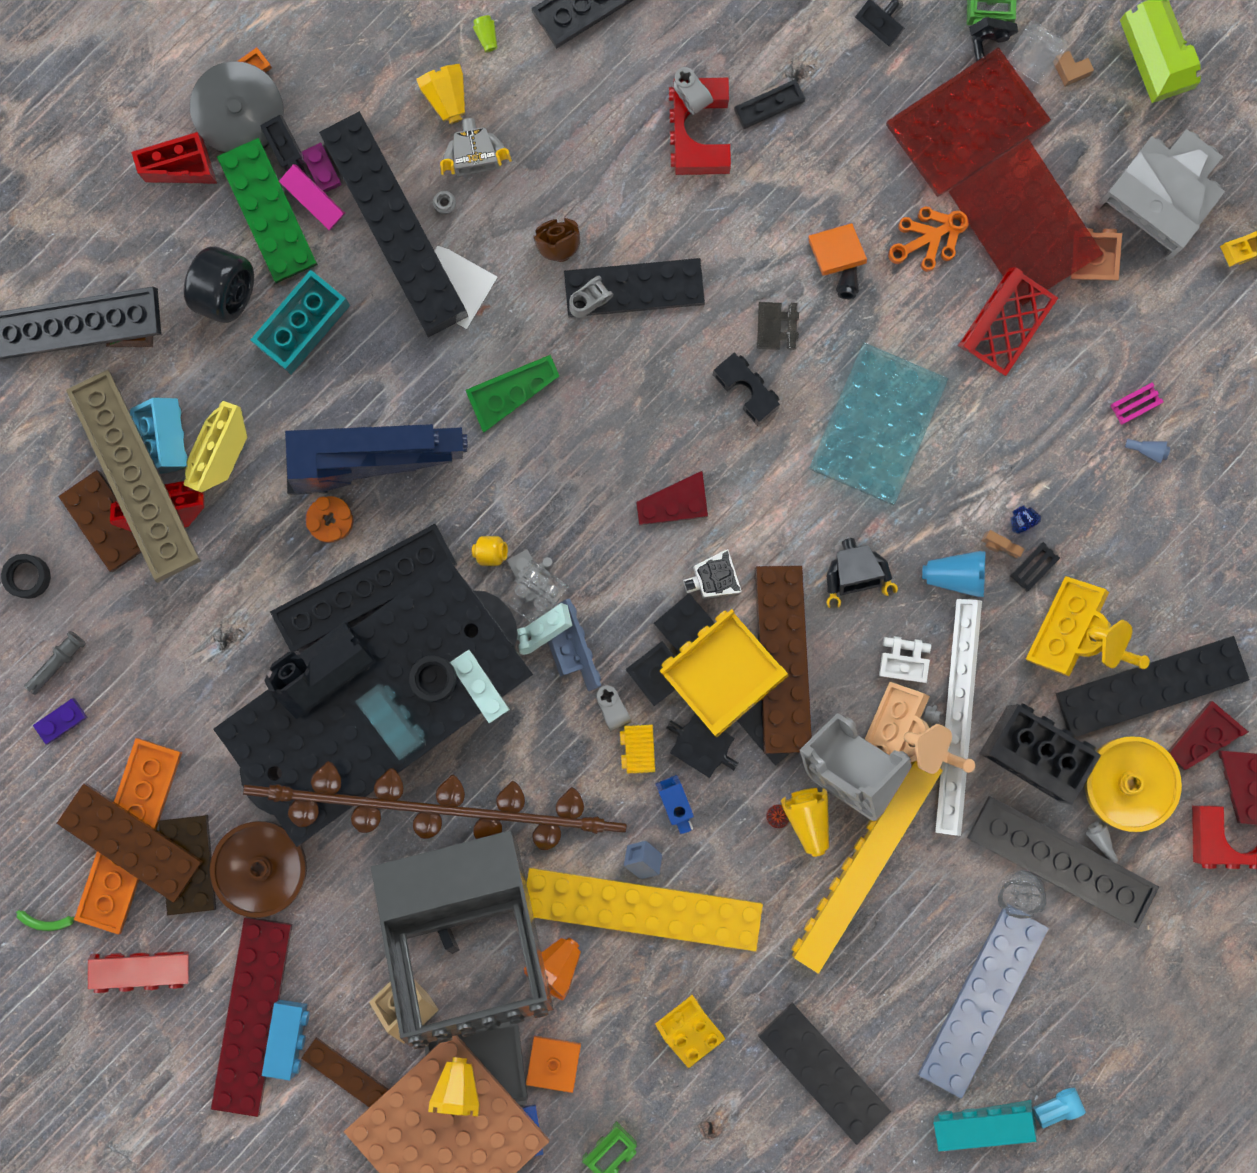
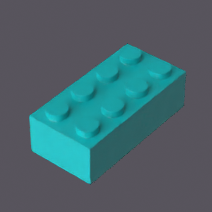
(300, 322)

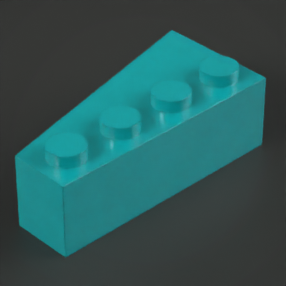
(986, 1126)

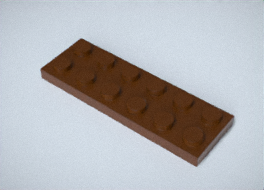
(129, 842)

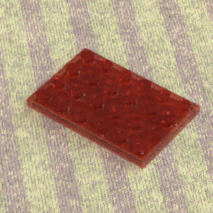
(968, 122)
(1025, 219)

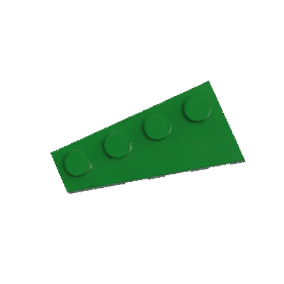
(505, 393)

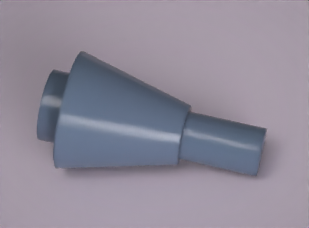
(1153, 449)

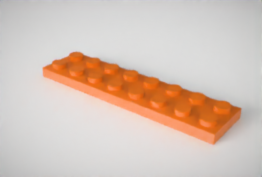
(144, 794)

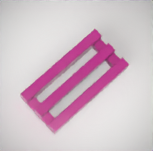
(1153, 394)

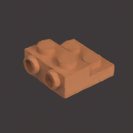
(1107, 265)

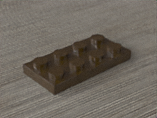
(193, 836)

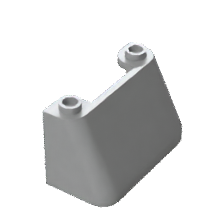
(854, 767)

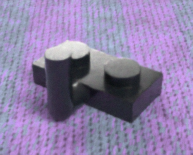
(880, 20)
(991, 29)

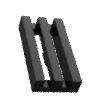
(1048, 553)

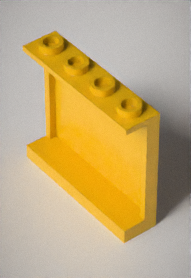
(723, 672)

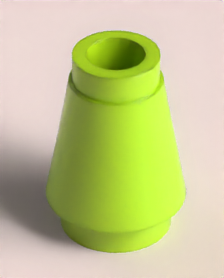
(486, 33)

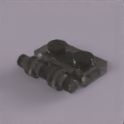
(769, 326)

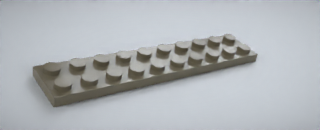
(133, 476)

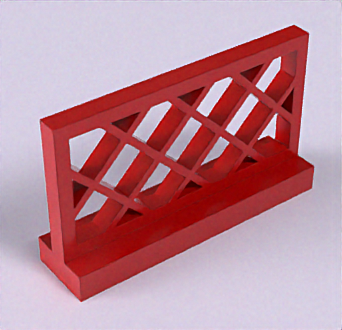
(995, 306)

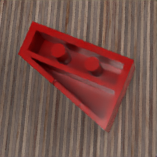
(175, 161)

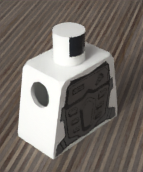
(714, 577)

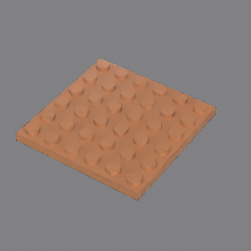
(406, 1138)

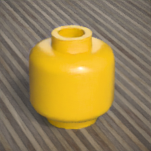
(490, 551)

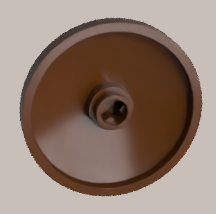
(257, 869)

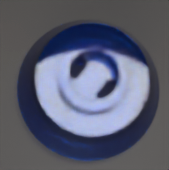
(1024, 519)

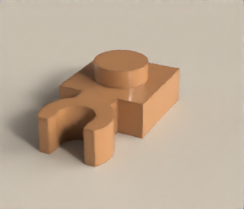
(997, 542)

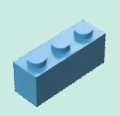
(285, 1040)

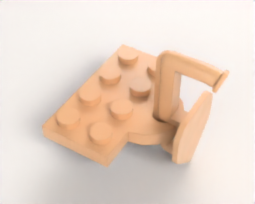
(900, 728)

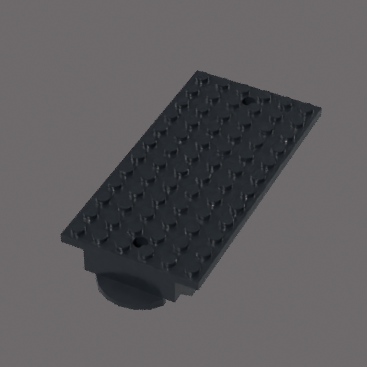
(419, 622)

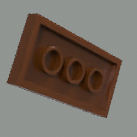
(90, 507)

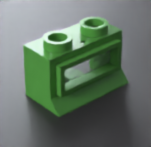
(996, 9)
(611, 1151)

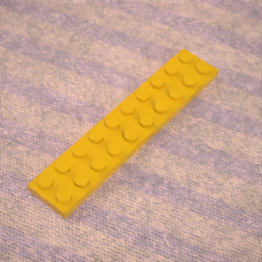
(644, 909)

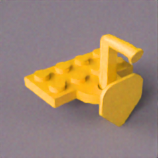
(1073, 625)

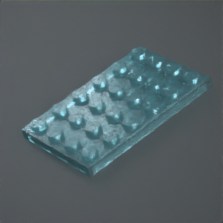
(878, 423)

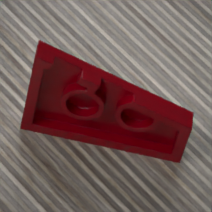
(675, 503)
(1205, 735)
(1242, 780)

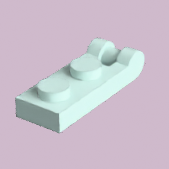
(544, 629)

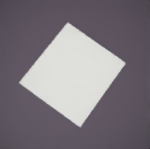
(468, 279)

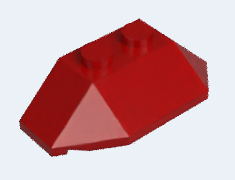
(186, 501)

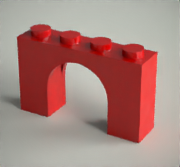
(691, 156)
(1210, 841)

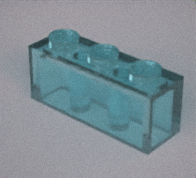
(391, 721)

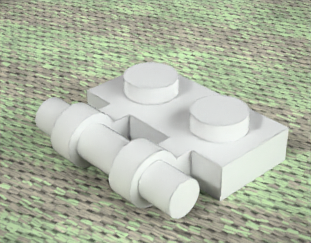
(905, 667)

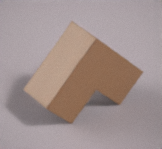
(1072, 72)

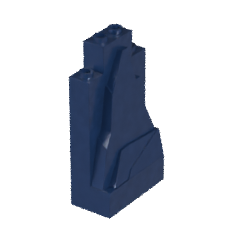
(334, 457)

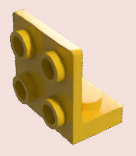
(689, 1031)

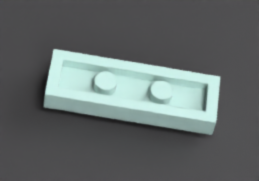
(479, 686)

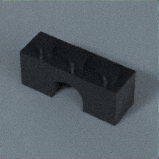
(736, 372)

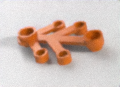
(931, 235)

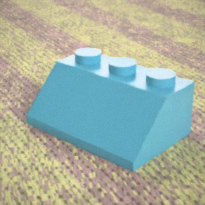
(162, 432)

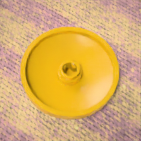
(1134, 784)

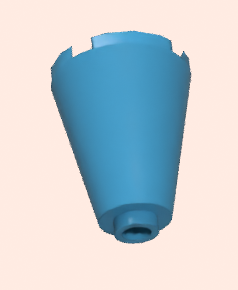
(958, 573)

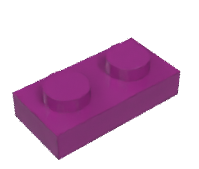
(321, 168)

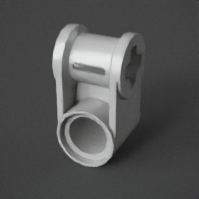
(694, 93)
(592, 294)
(613, 711)

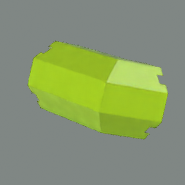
(1160, 50)

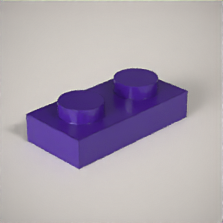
(60, 721)

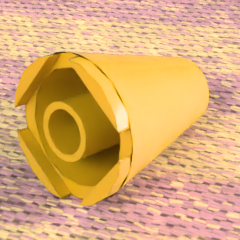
(809, 819)

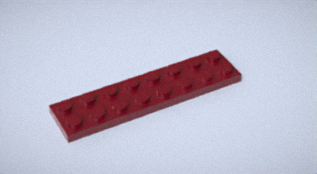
(249, 1015)

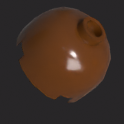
(557, 240)

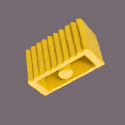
(639, 749)

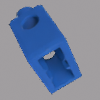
(672, 797)

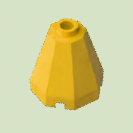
(445, 92)
(456, 1090)

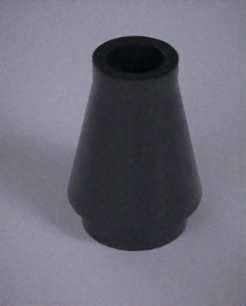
(848, 284)

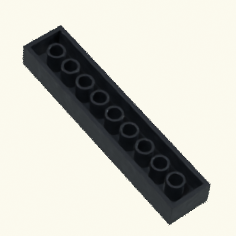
(394, 224)

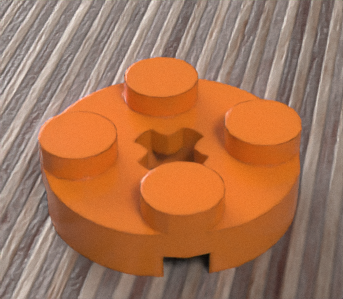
(323, 507)

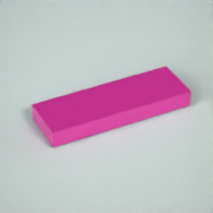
(312, 197)

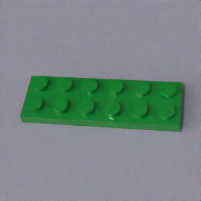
(267, 210)

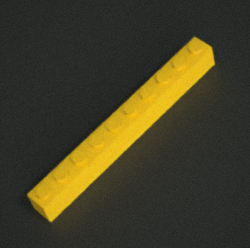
(862, 870)

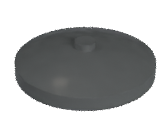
(232, 104)

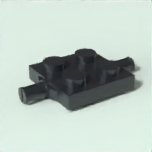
(700, 747)

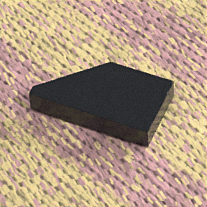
(448, 940)

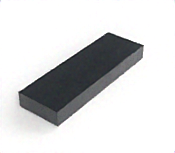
(769, 104)

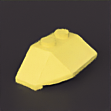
(216, 448)

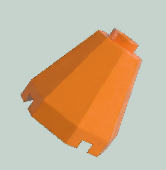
(560, 966)

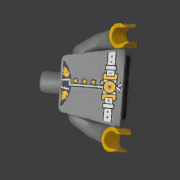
(473, 151)

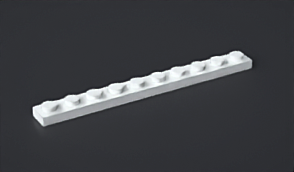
(959, 714)

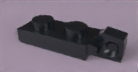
(283, 143)

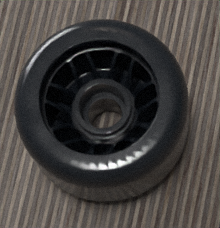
(218, 284)

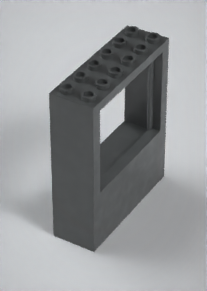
(447, 891)

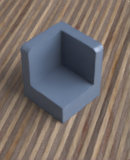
(643, 860)

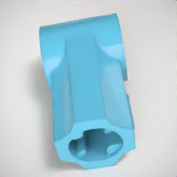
(1065, 1106)

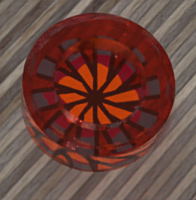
(776, 816)

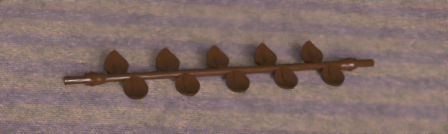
(428, 821)

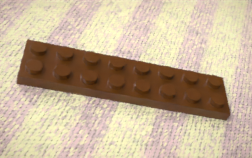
(783, 635)

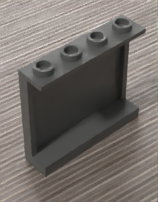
(501, 1054)

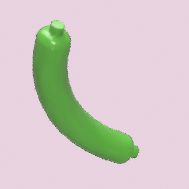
(43, 925)

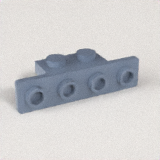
(572, 653)

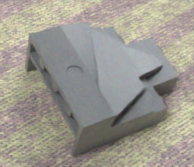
(1168, 189)

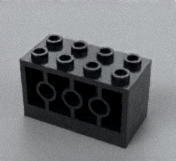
(1025, 757)

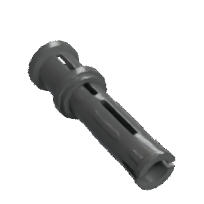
(61, 655)

